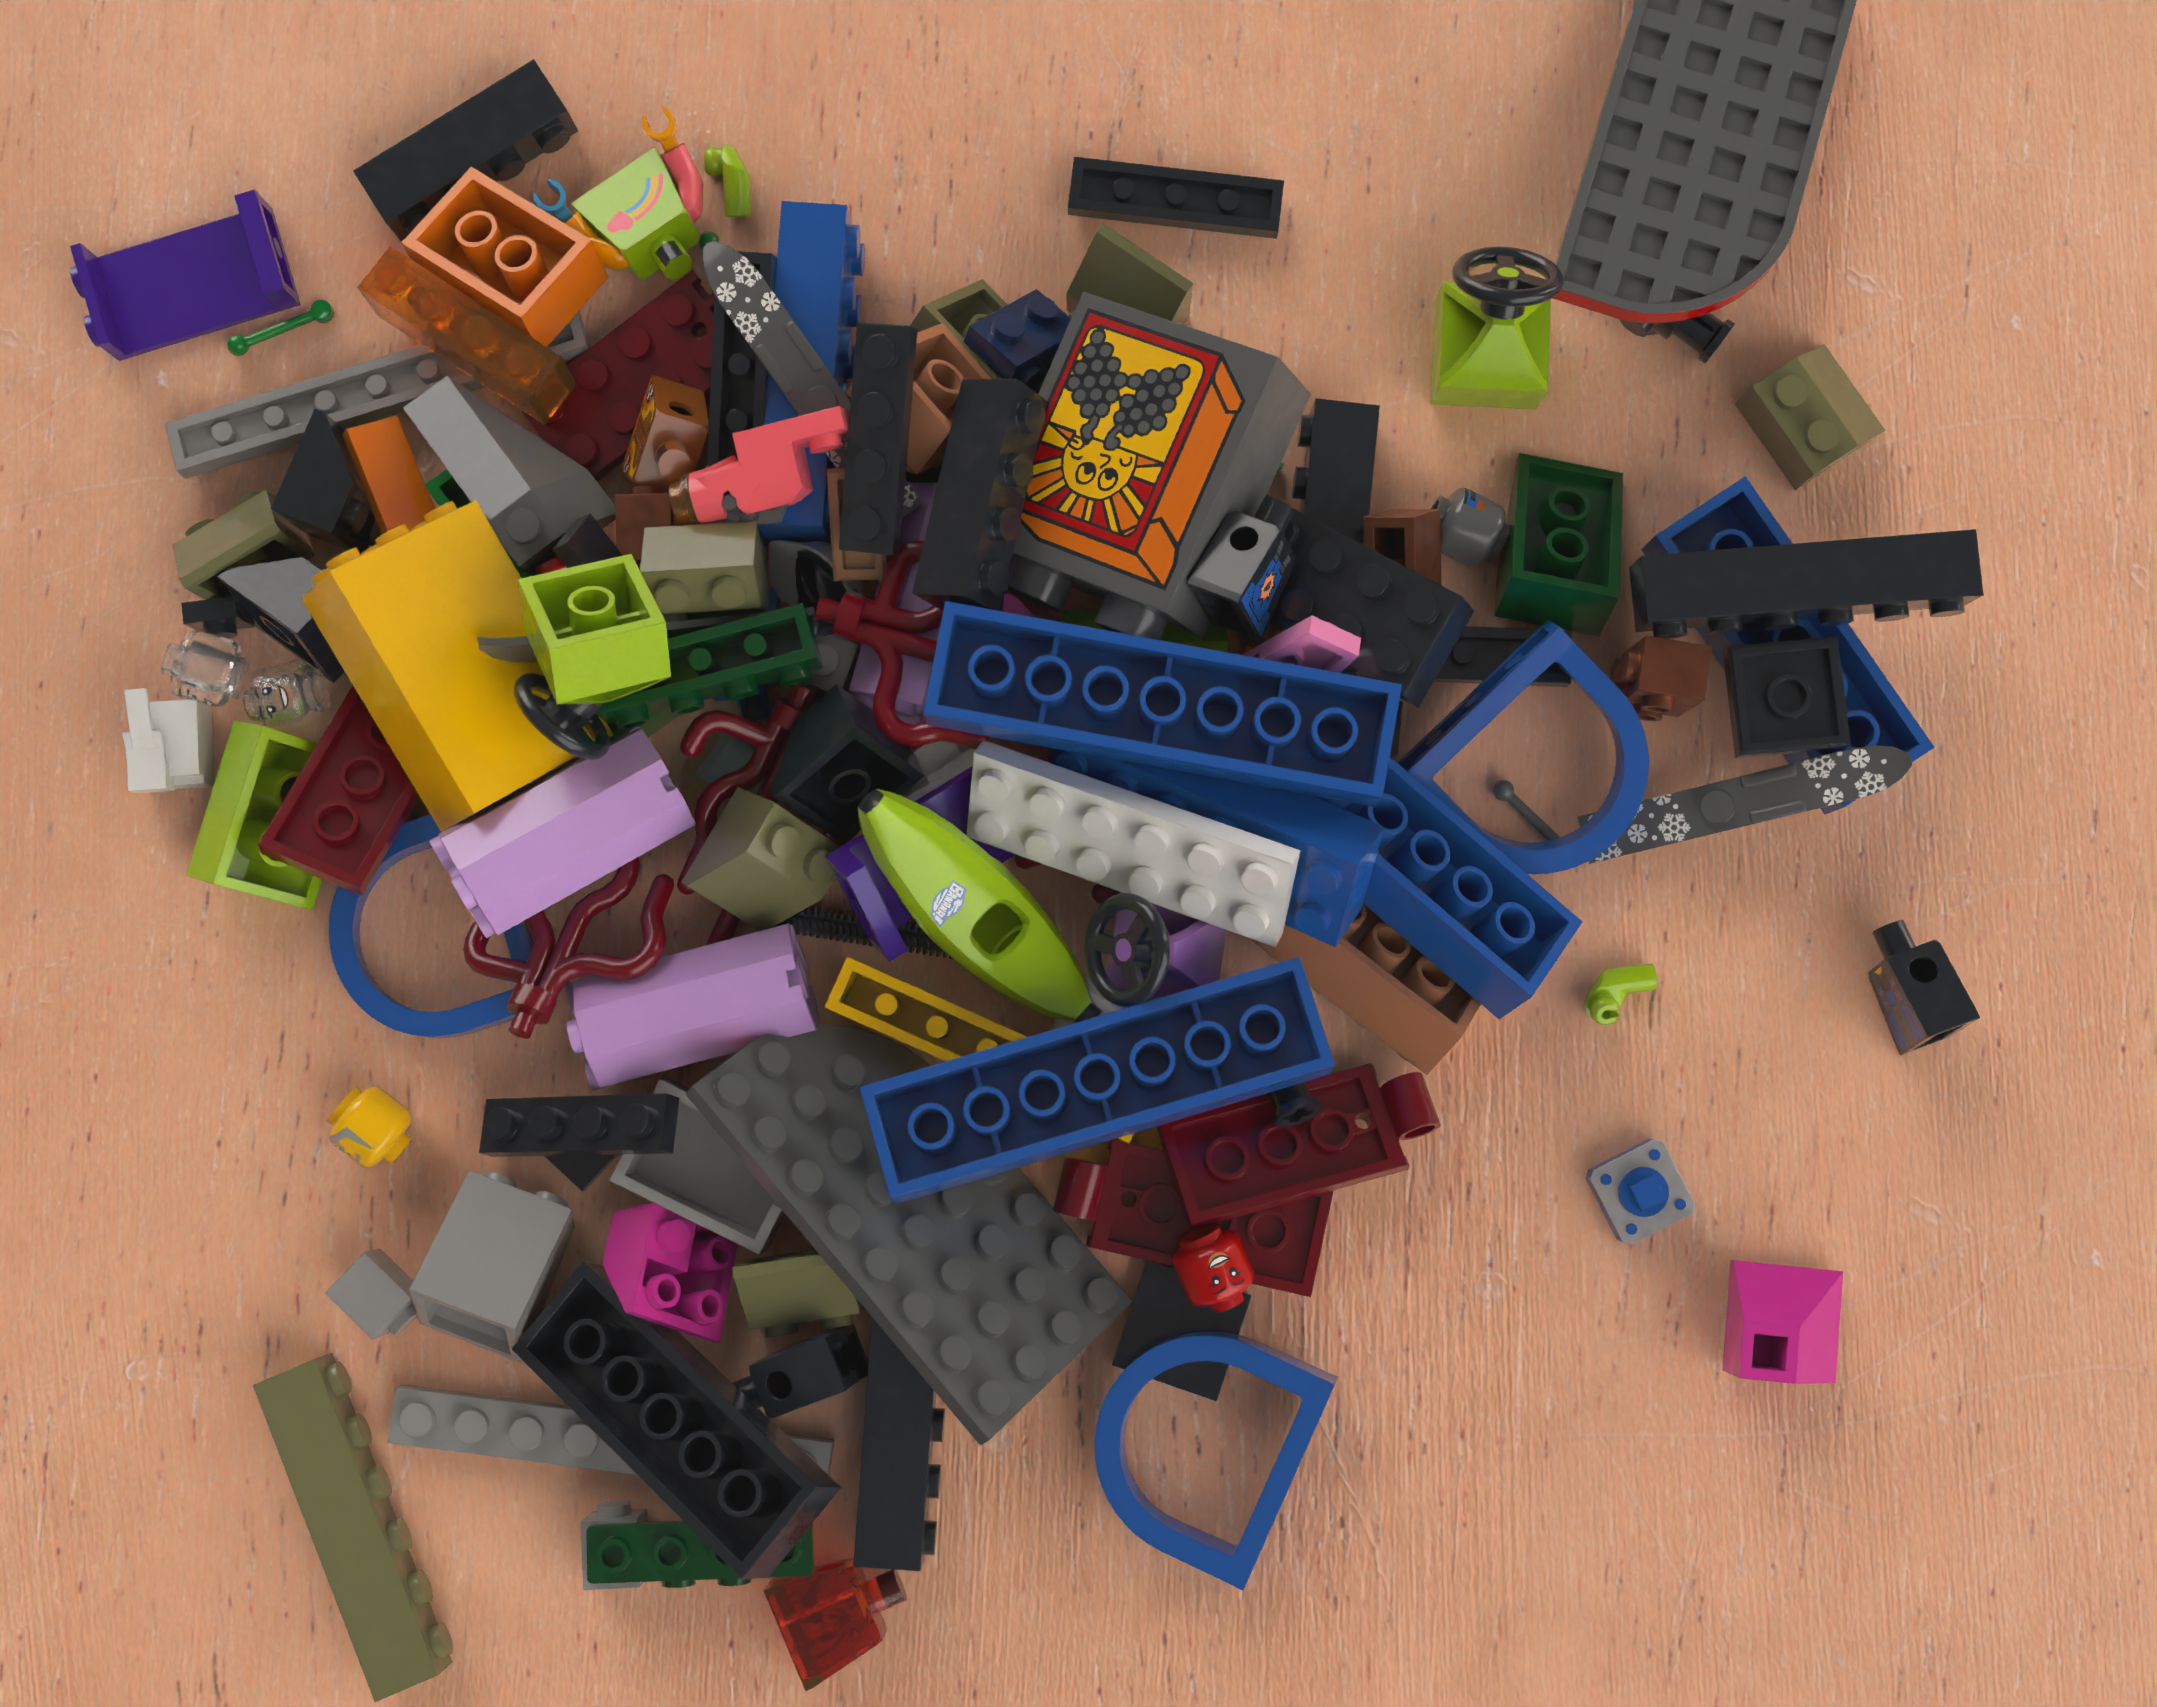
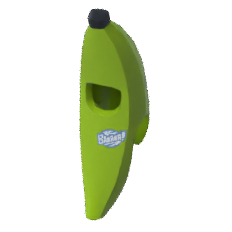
(974, 907)

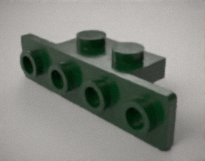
(673, 1555)

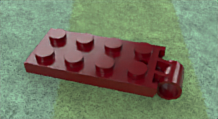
(614, 374)
(343, 803)
(1242, 1163)
(1278, 1241)

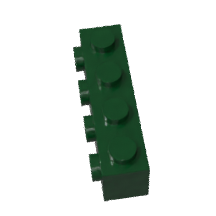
(727, 662)

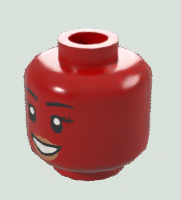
(1213, 1267)

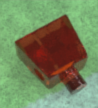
(832, 1615)

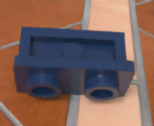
(1020, 338)

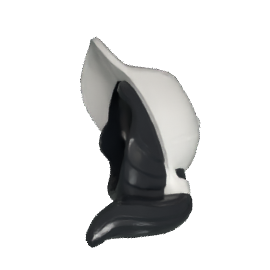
(805, 574)

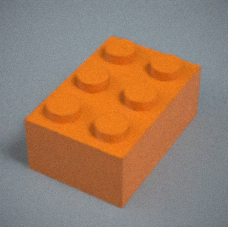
(508, 256)

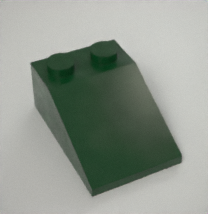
(1561, 545)

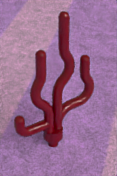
(885, 630)
(766, 757)
(554, 965)

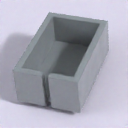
(703, 1180)

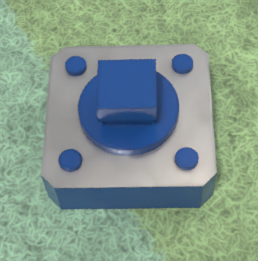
(1640, 1191)

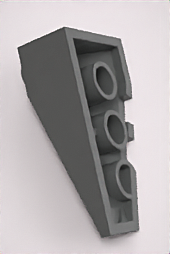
(515, 476)

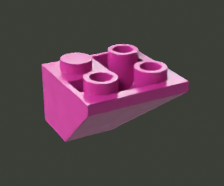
(670, 1270)
(1782, 1323)

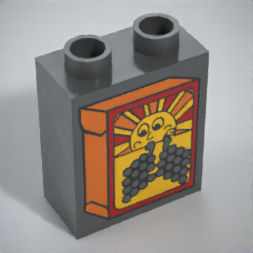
(1143, 461)

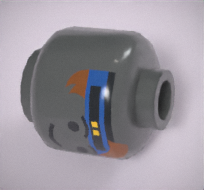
(1471, 527)

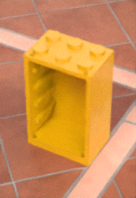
(408, 641)

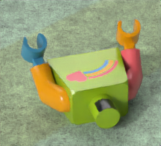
(643, 212)

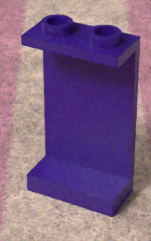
(186, 282)
(868, 889)

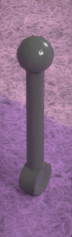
(1504, 791)

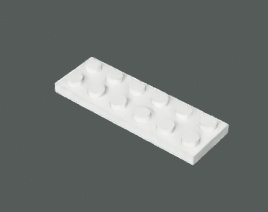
(1131, 843)

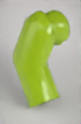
(736, 180)
(1613, 986)

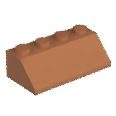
(1384, 987)

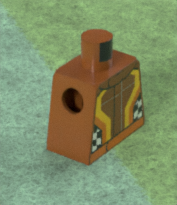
(663, 440)

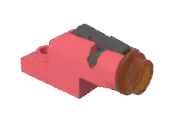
(768, 473)

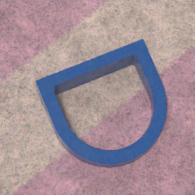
(1492, 696)
(363, 989)
(1186, 1543)

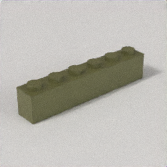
(355, 1526)

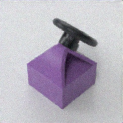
(1150, 951)

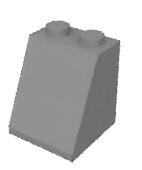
(492, 1262)

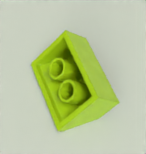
(246, 795)

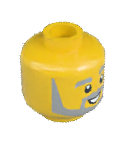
(370, 1126)

